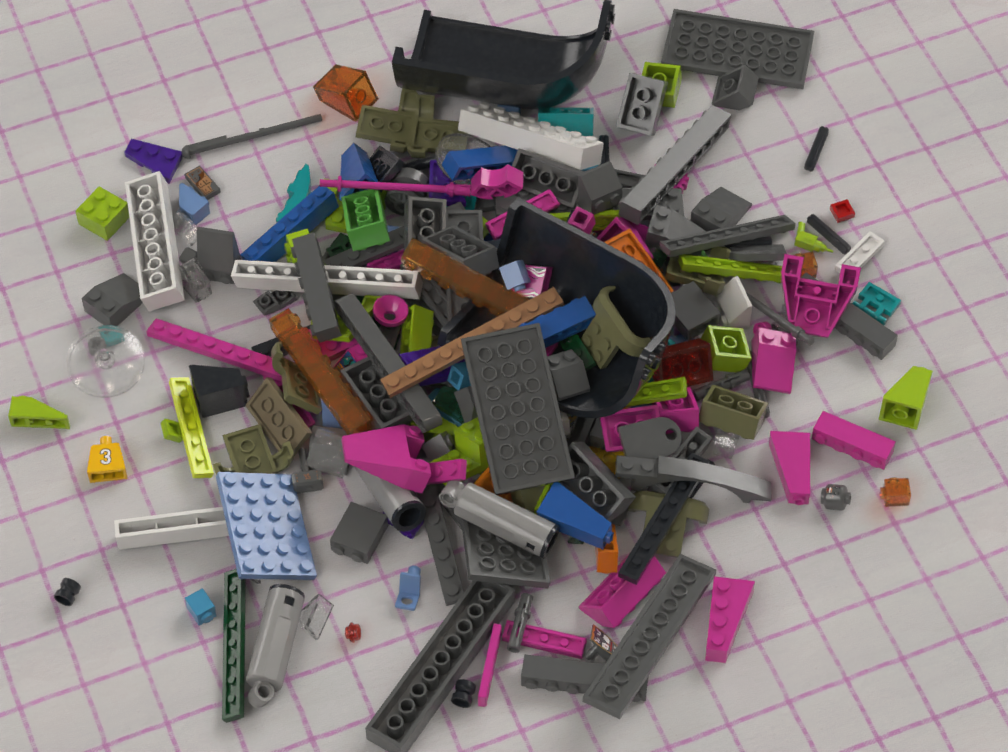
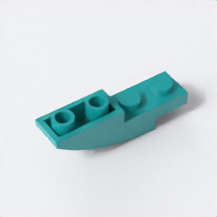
(297, 190)

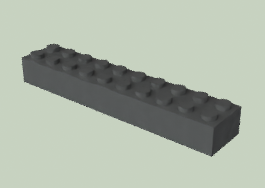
(439, 666)

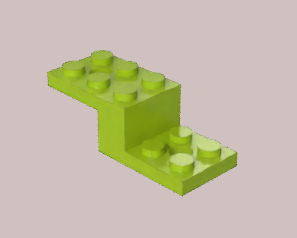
(468, 447)

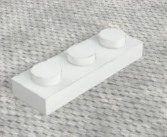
(862, 251)

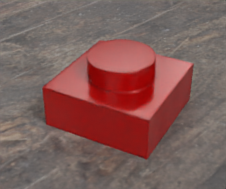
(842, 211)

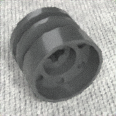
(396, 199)

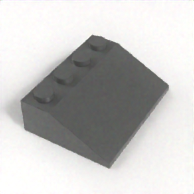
(366, 385)

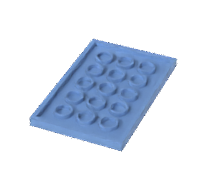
(265, 526)

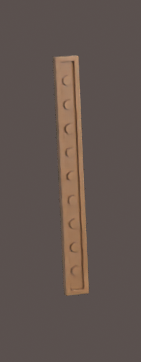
(453, 352)

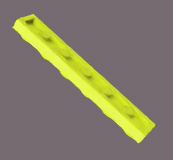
(191, 427)

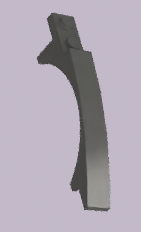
(648, 472)

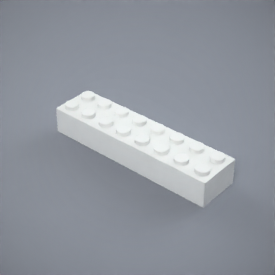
(530, 135)
(154, 241)

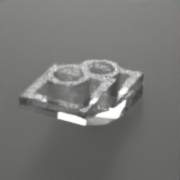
(185, 227)

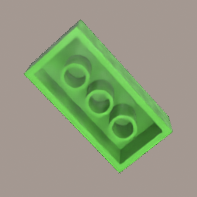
(365, 219)

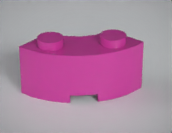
(496, 183)

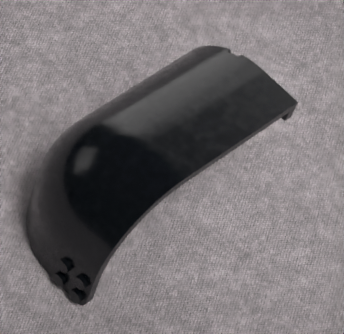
(501, 62)
(580, 270)

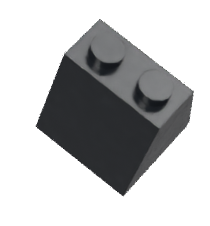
(218, 389)

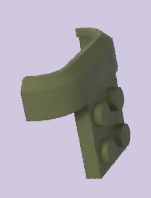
(389, 125)
(426, 130)
(709, 284)
(610, 332)
(295, 385)
(251, 453)
(693, 509)

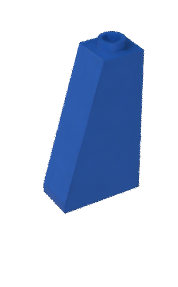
(355, 167)
(575, 517)

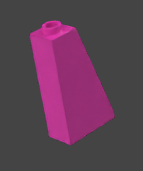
(792, 462)

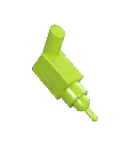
(809, 241)

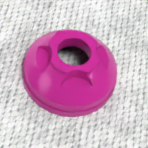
(390, 305)

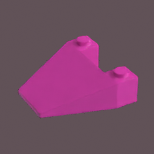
(813, 303)
(389, 455)

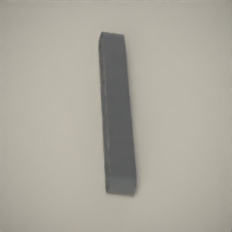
(386, 360)

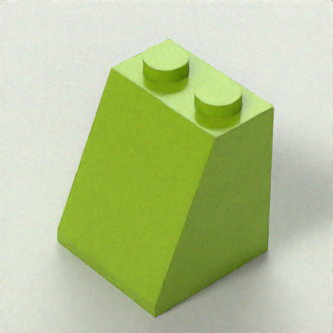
(906, 398)

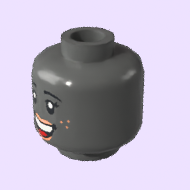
(835, 497)

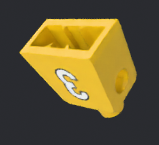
(106, 462)

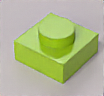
(171, 430)

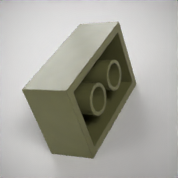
(732, 412)

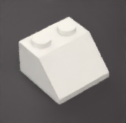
(734, 305)

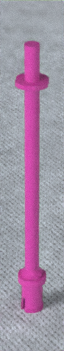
(450, 189)

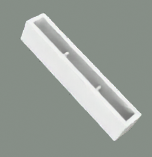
(170, 528)

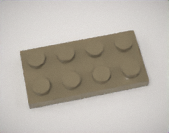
(277, 416)

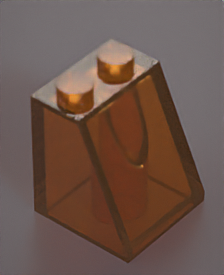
(346, 90)

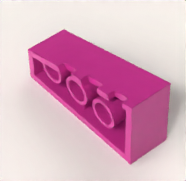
(727, 610)

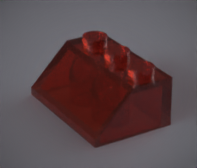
(688, 360)

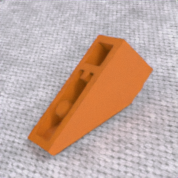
(608, 557)

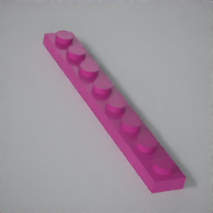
(213, 348)

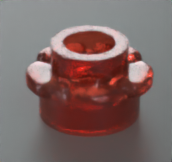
(353, 632)

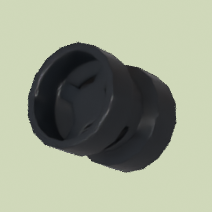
(66, 593)
(463, 693)

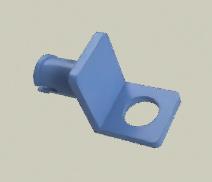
(409, 588)

